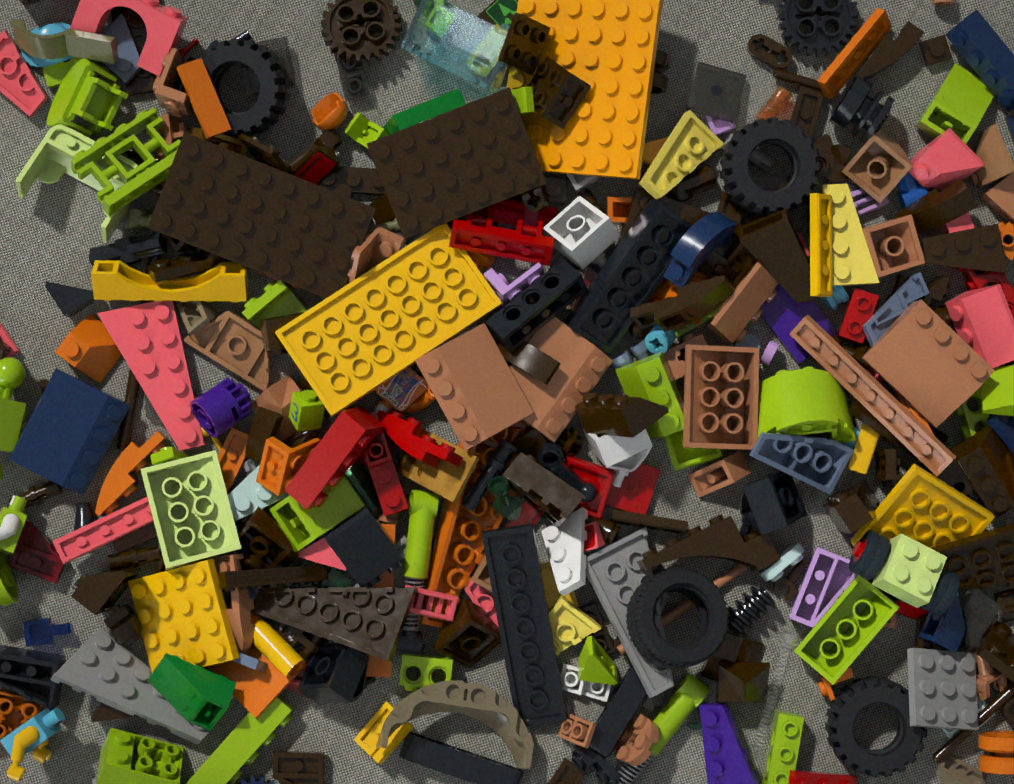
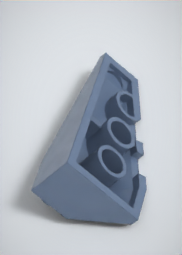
(805, 458)

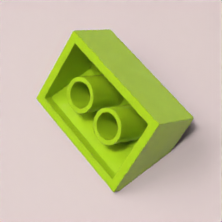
(653, 381)

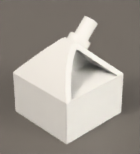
(582, 233)
(620, 453)

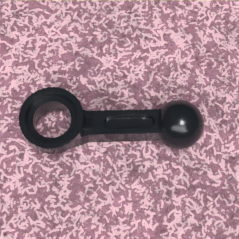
(565, 472)

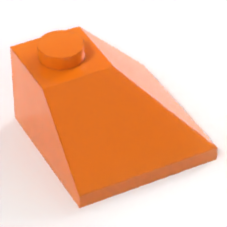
(90, 349)

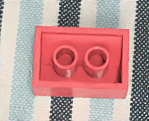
(985, 323)

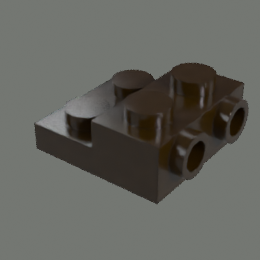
(999, 648)

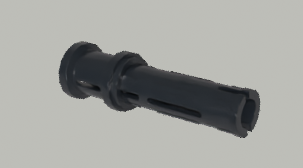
(495, 464)

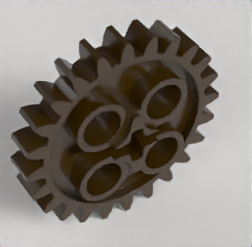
(365, 46)

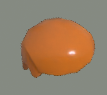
(329, 112)

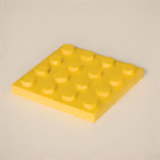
(926, 512)
(184, 615)

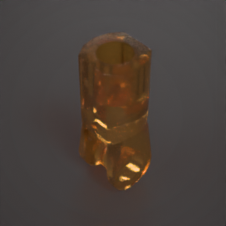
(775, 104)

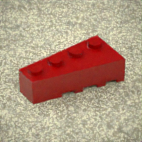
(333, 456)

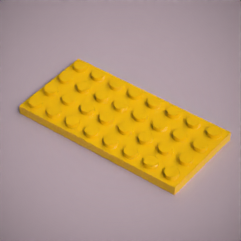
(387, 319)

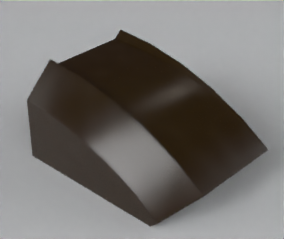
(266, 540)

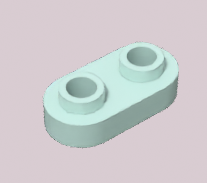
(790, 555)

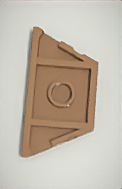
(235, 346)

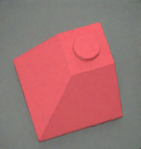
(944, 162)

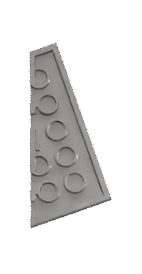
(615, 578)
(121, 681)

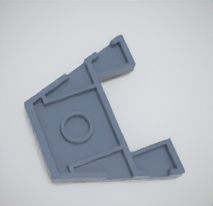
(910, 291)

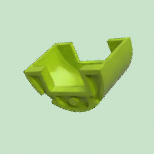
(804, 404)

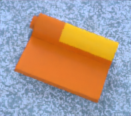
(259, 689)

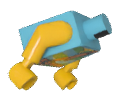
(31, 735)

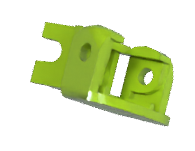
(86, 97)

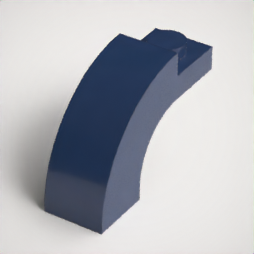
(696, 244)

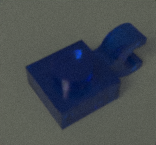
(42, 632)

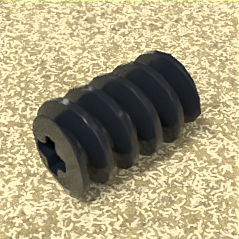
(749, 609)

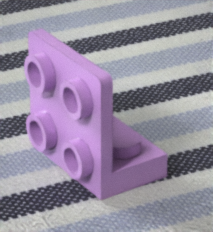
(507, 291)

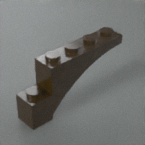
(716, 540)

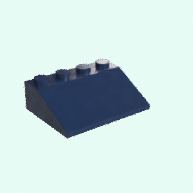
(69, 431)

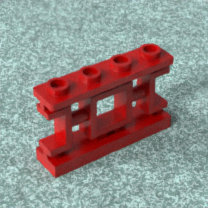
(521, 244)

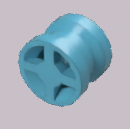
(838, 295)
(659, 340)

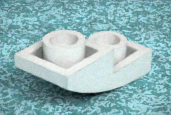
(571, 683)

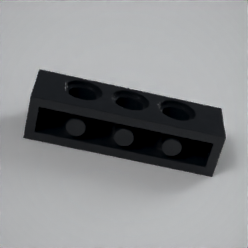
(536, 305)

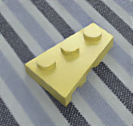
(570, 624)

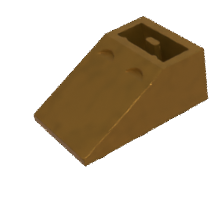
(446, 478)

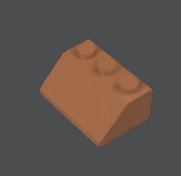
(743, 304)

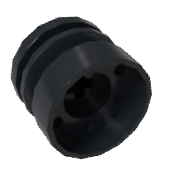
(862, 109)

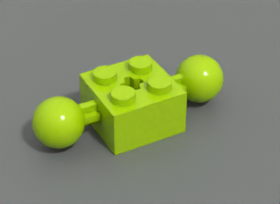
(11, 411)

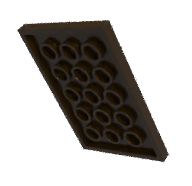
(456, 163)

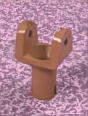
(988, 675)

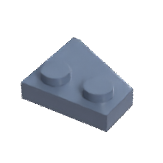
(126, 65)

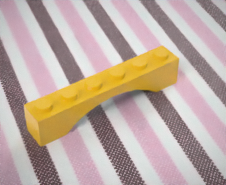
(120, 282)

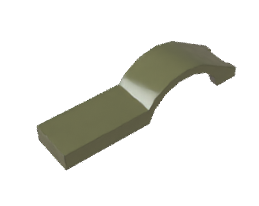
(66, 43)

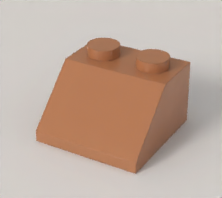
(894, 245)

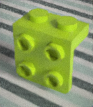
(275, 302)

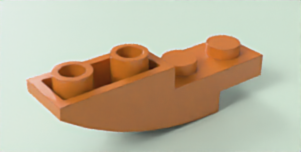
(120, 478)

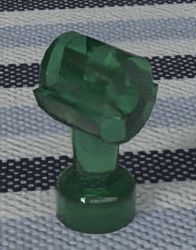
(504, 502)

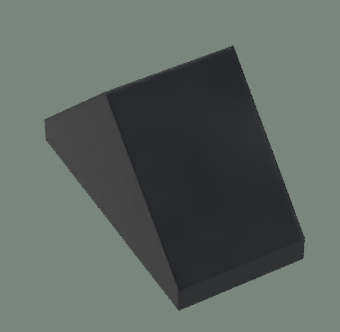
(70, 299)

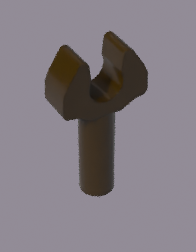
(791, 579)

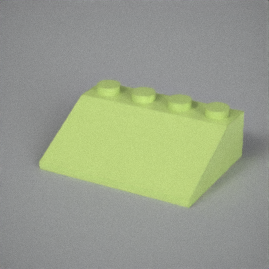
(190, 509)

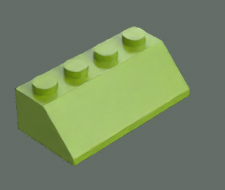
(846, 628)

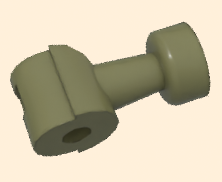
(137, 220)

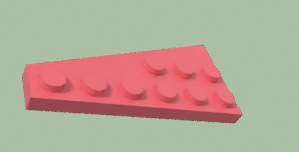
(155, 353)

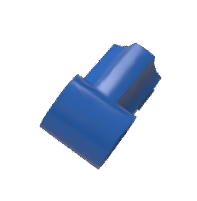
(909, 190)

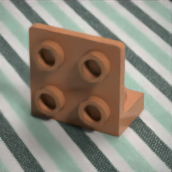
(374, 250)

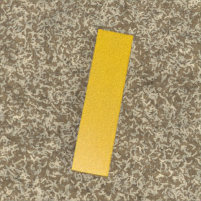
(820, 245)

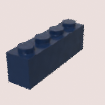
(986, 56)

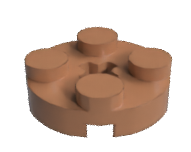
(636, 740)

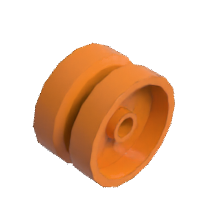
(1000, 752)

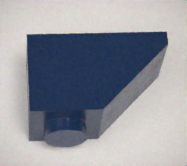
(945, 630)

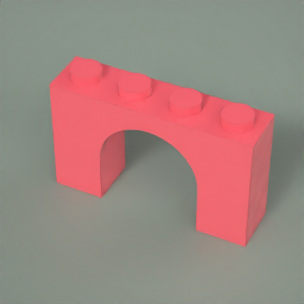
(162, 24)

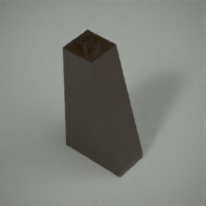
(780, 252)

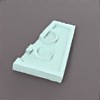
(250, 495)

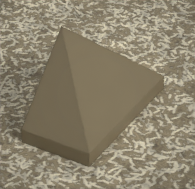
(195, 314)
(955, 771)

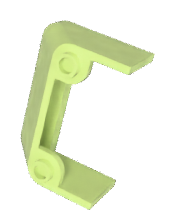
(54, 159)

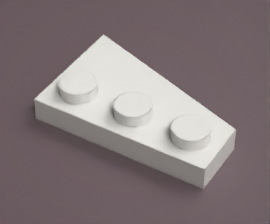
(566, 551)

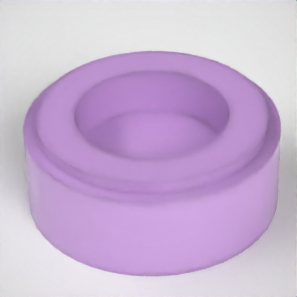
(769, 353)

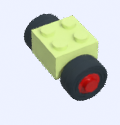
(906, 571)

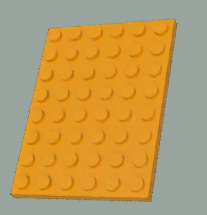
(615, 53)

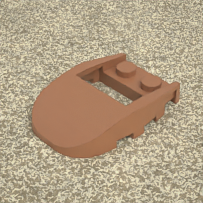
(241, 604)

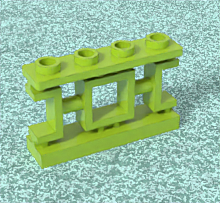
(138, 179)

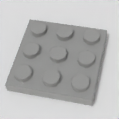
(942, 689)

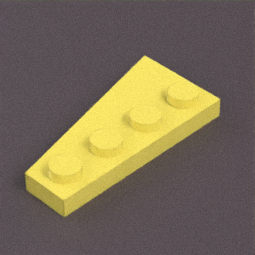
(680, 155)
(850, 251)

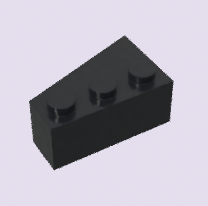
(30, 674)

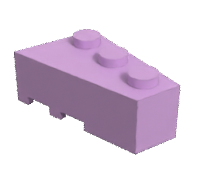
(822, 585)

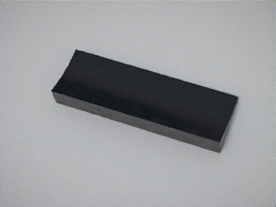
(628, 276)

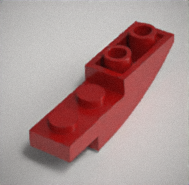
(415, 440)
(384, 475)

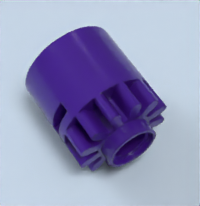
(221, 407)

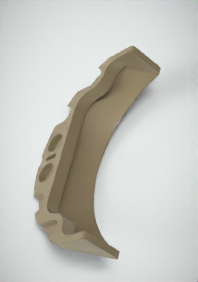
(469, 700)

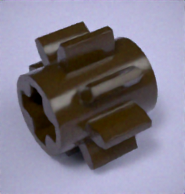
(570, 442)

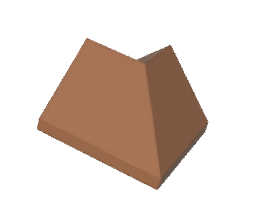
(278, 399)

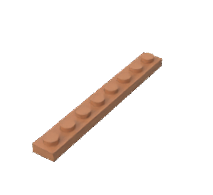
(872, 395)

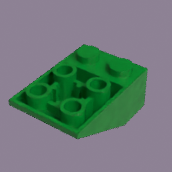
(193, 691)

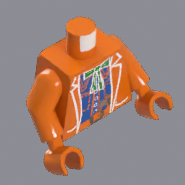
(404, 392)

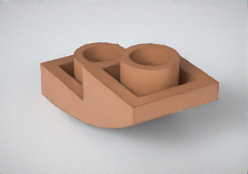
(577, 730)

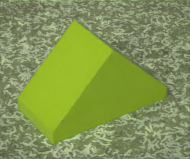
(595, 664)

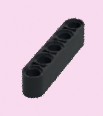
(617, 713)
(457, 761)

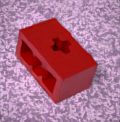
(858, 312)

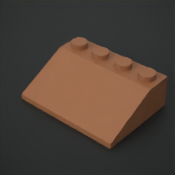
(927, 363)
(576, 377)
(474, 386)
(721, 397)

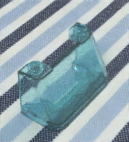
(458, 43)

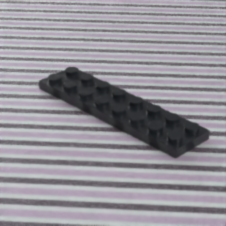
(524, 624)

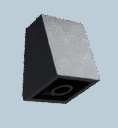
(365, 548)

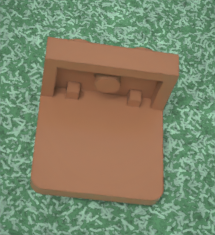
(174, 101)

